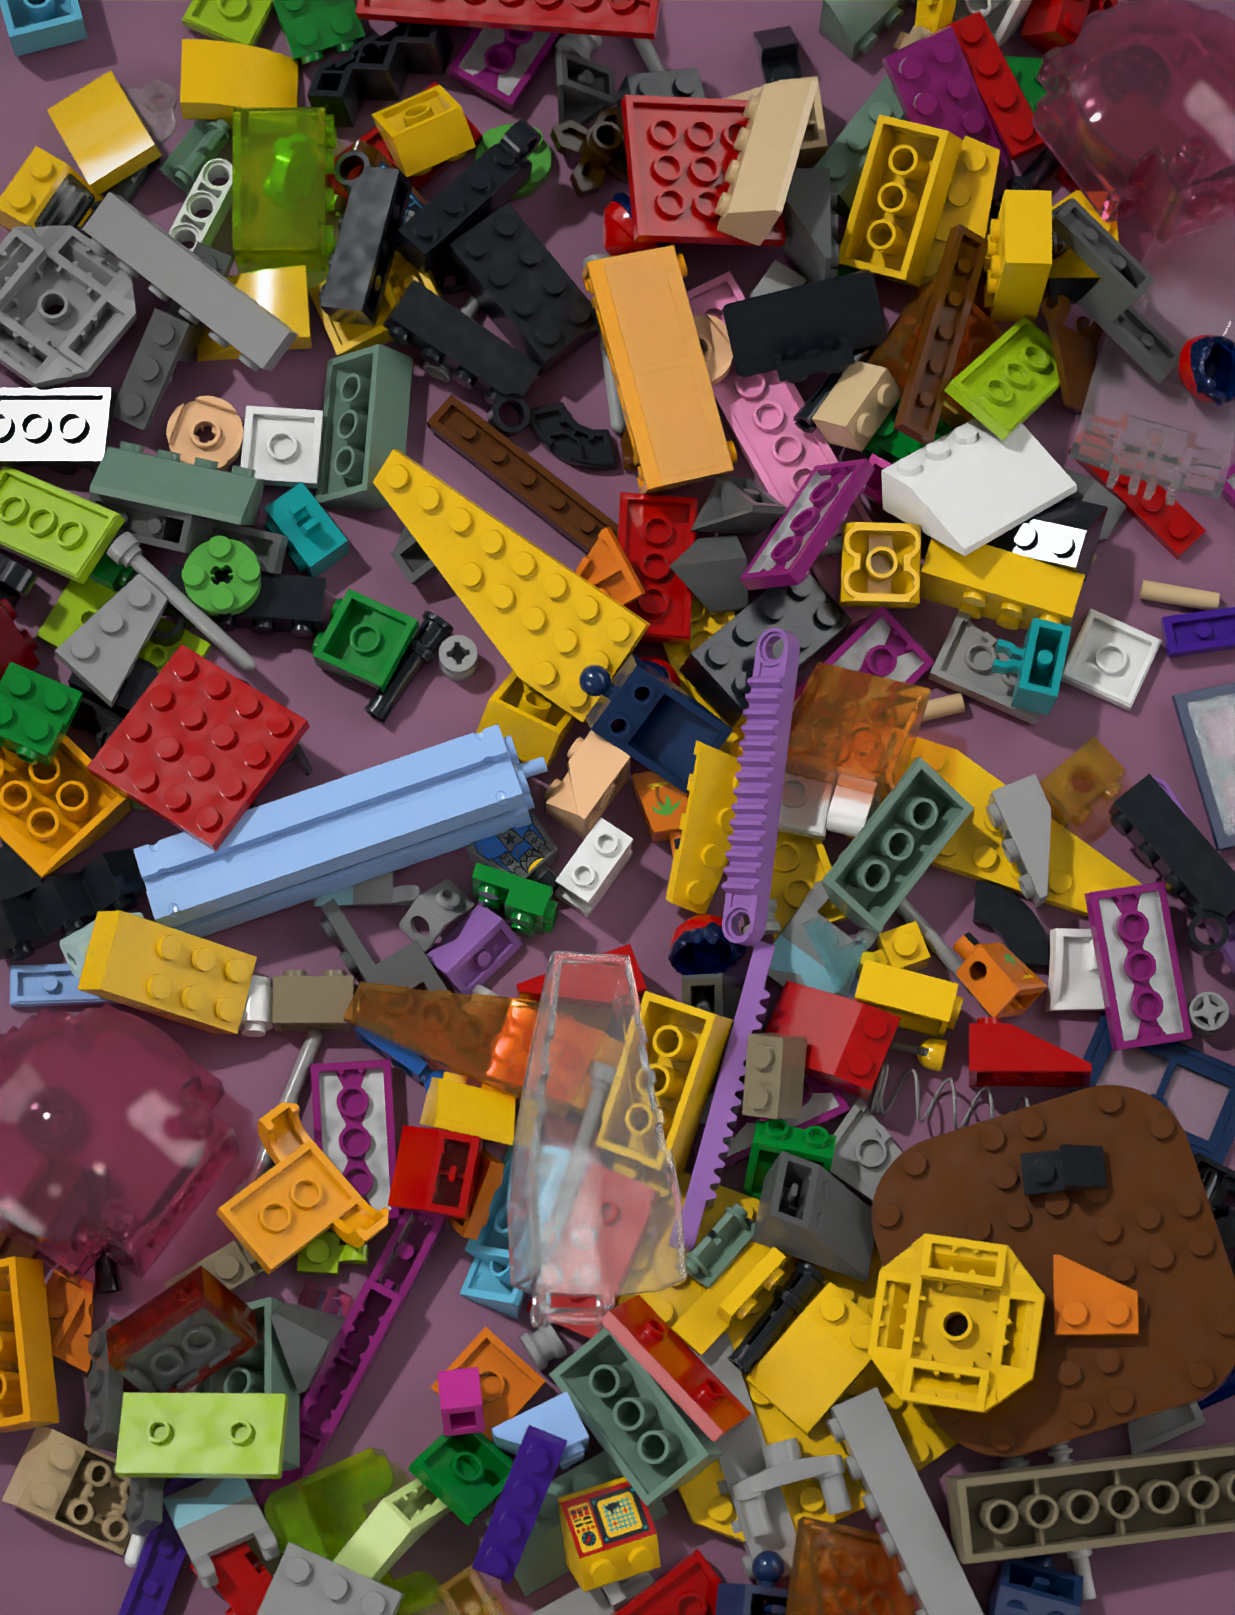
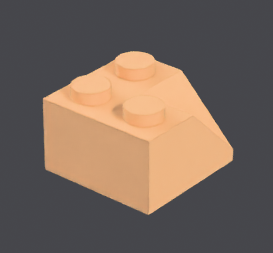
(592, 782)

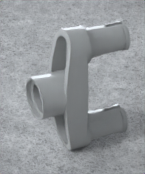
(784, 1467)

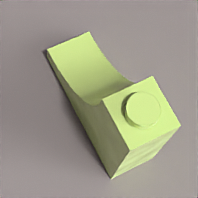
(392, 1530)

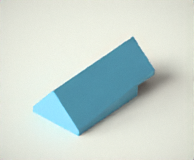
(489, 1274)

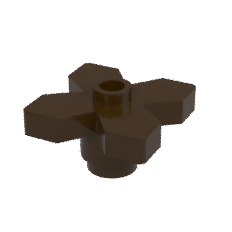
(597, 149)

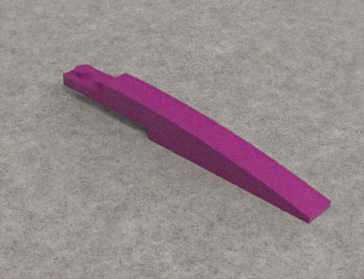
(360, 1341)

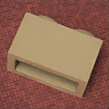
(857, 405)

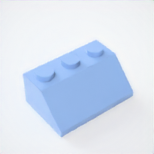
(553, 1416)

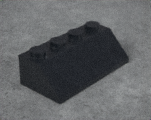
(1058, 535)

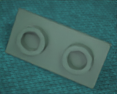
(195, 149)
(720, 1246)

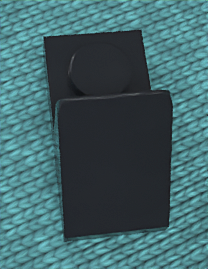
(777, 54)
(1063, 1170)

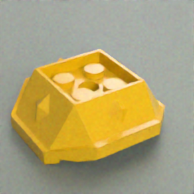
(948, 1279)

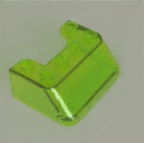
(328, 1510)

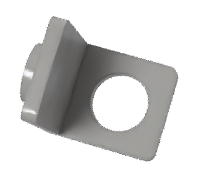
(439, 908)

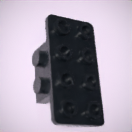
(805, 327)

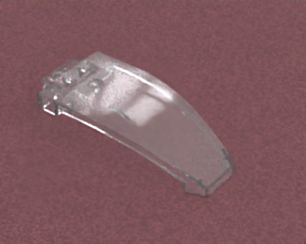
(1161, 428)

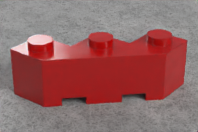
(241, 1579)

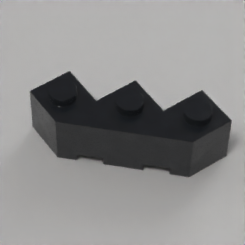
(379, 69)
(69, 903)

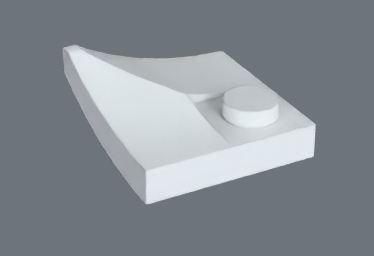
(1073, 972)

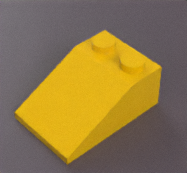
(815, 1358)

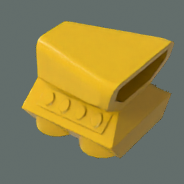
(880, 565)

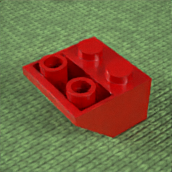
(1058, 21)
(436, 1172)

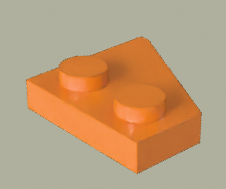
(610, 569)
(487, 1182)
(1091, 1302)
(70, 1319)

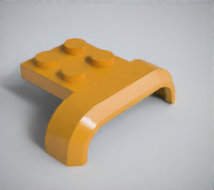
(296, 1197)

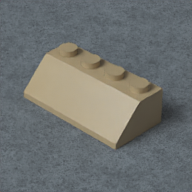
(765, 159)

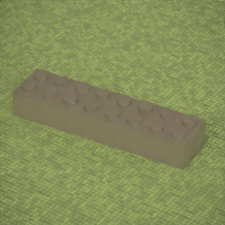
(1092, 1503)

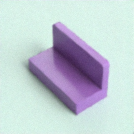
(474, 949)

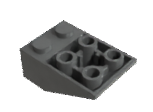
(811, 224)
(814, 1218)

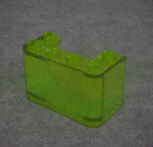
(282, 187)

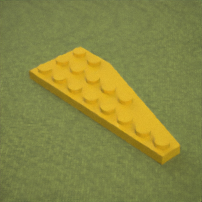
(524, 599)
(977, 845)

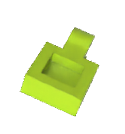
(326, 1254)

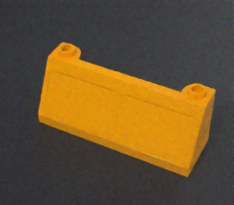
(659, 368)

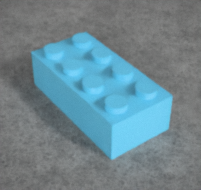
(42, 24)

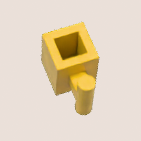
(899, 948)

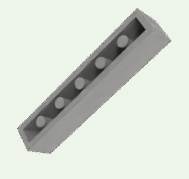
(190, 282)
(745, 1457)
(901, 1506)

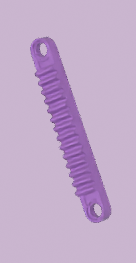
(760, 787)
(727, 1094)

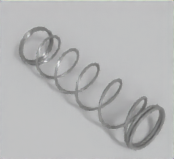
(877, 1103)

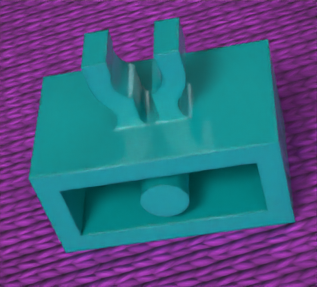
(313, 537)
(1036, 665)

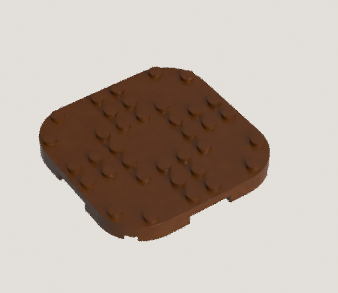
(1141, 1231)

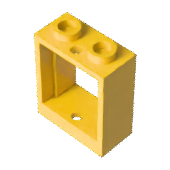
(921, 1001)

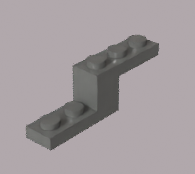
(1119, 286)
(164, 343)
(187, 531)
(404, 968)
(103, 1425)

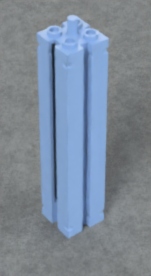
(341, 833)

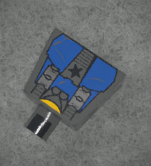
(519, 851)

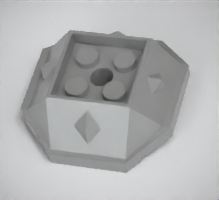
(63, 269)

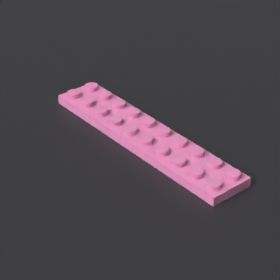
(761, 420)

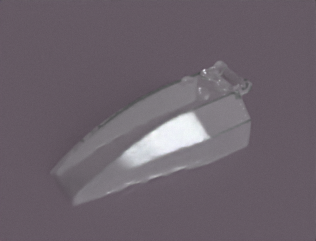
(590, 1164)

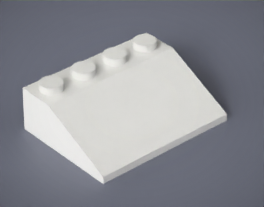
(974, 485)

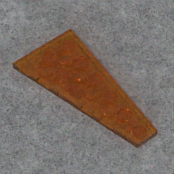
(467, 1033)

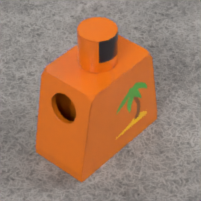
(660, 806)
(997, 977)

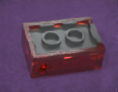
(182, 1335)

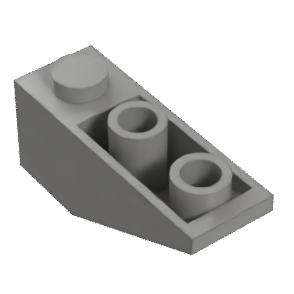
(1025, 823)

